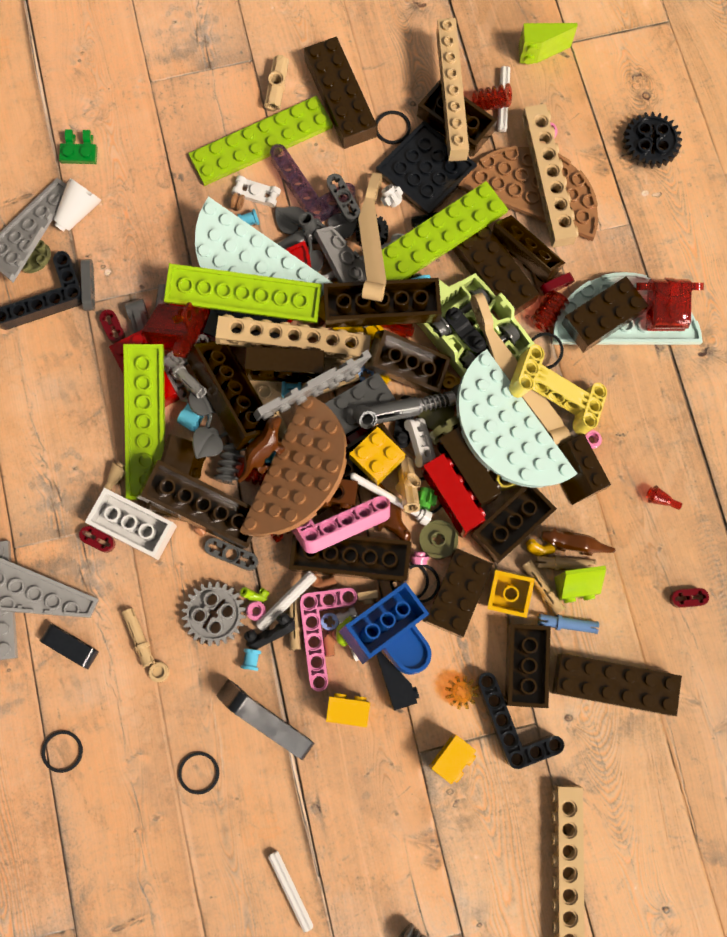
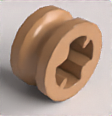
(237, 201)

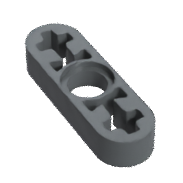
(343, 190)
(87, 285)
(220, 544)

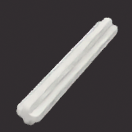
(503, 112)
(300, 587)
(290, 891)

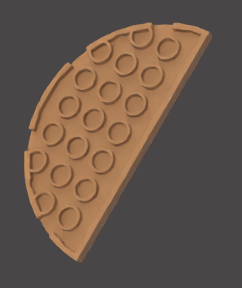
(514, 181)
(302, 475)

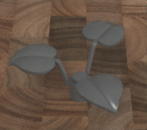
(291, 218)
(205, 440)

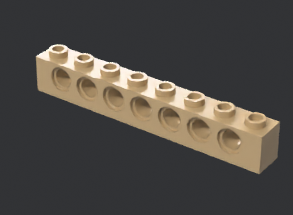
(452, 90)
(558, 235)
(284, 329)
(575, 860)

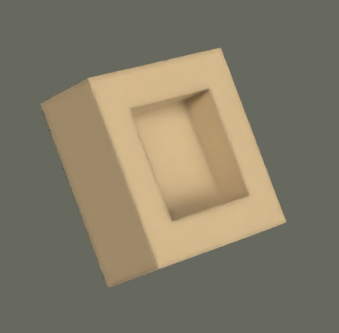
(368, 597)

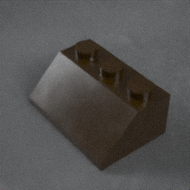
(590, 474)

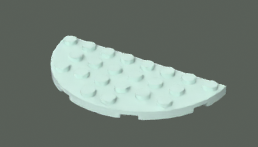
(235, 246)
(635, 331)
(505, 430)

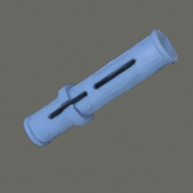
(559, 622)

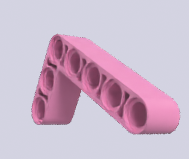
(342, 525)
(317, 630)

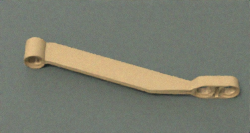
(371, 245)
(537, 403)

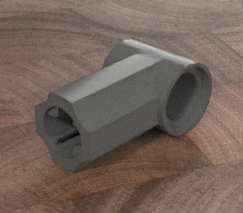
(137, 314)

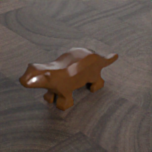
(262, 448)
(395, 521)
(575, 542)

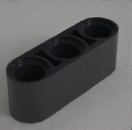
(69, 646)

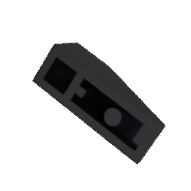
(398, 687)

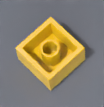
(377, 456)
(511, 593)
(348, 711)
(453, 759)

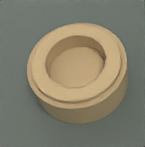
(158, 672)

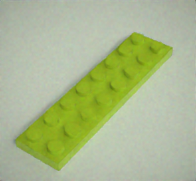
(256, 140)
(442, 232)
(243, 293)
(143, 412)

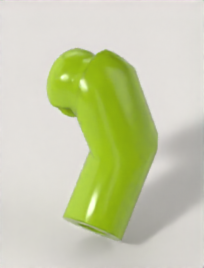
(254, 596)
(340, 640)

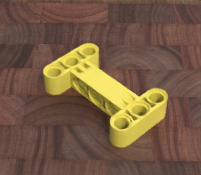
(582, 403)

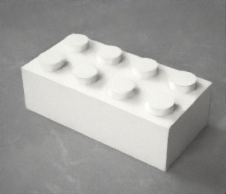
(131, 523)

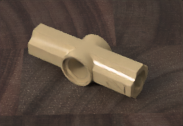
(275, 91)
(408, 486)

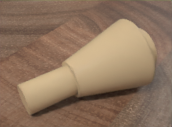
(116, 473)

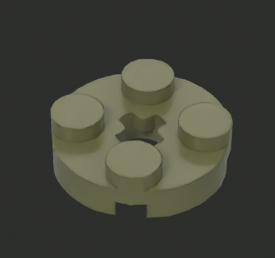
(440, 431)
(447, 532)

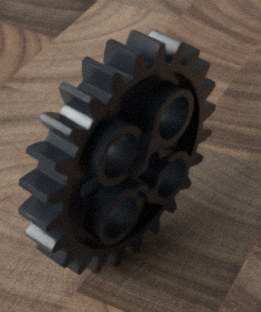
(635, 139)

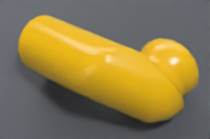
(539, 550)

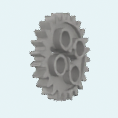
(199, 602)

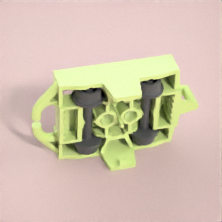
(459, 296)

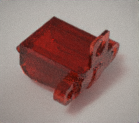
(668, 303)
(175, 327)

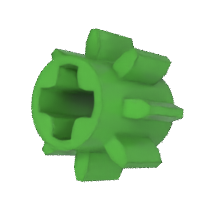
(426, 498)

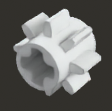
(391, 195)

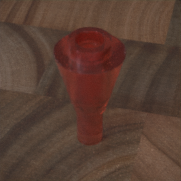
(402, 330)
(658, 496)

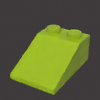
(544, 40)
(580, 583)

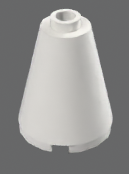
(74, 205)

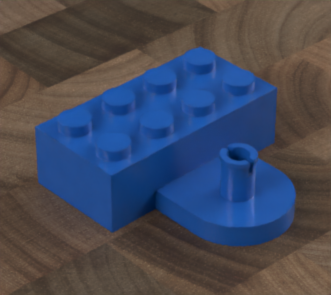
(392, 628)

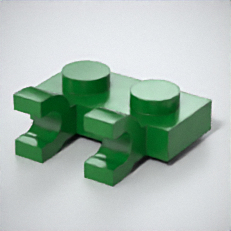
(78, 153)

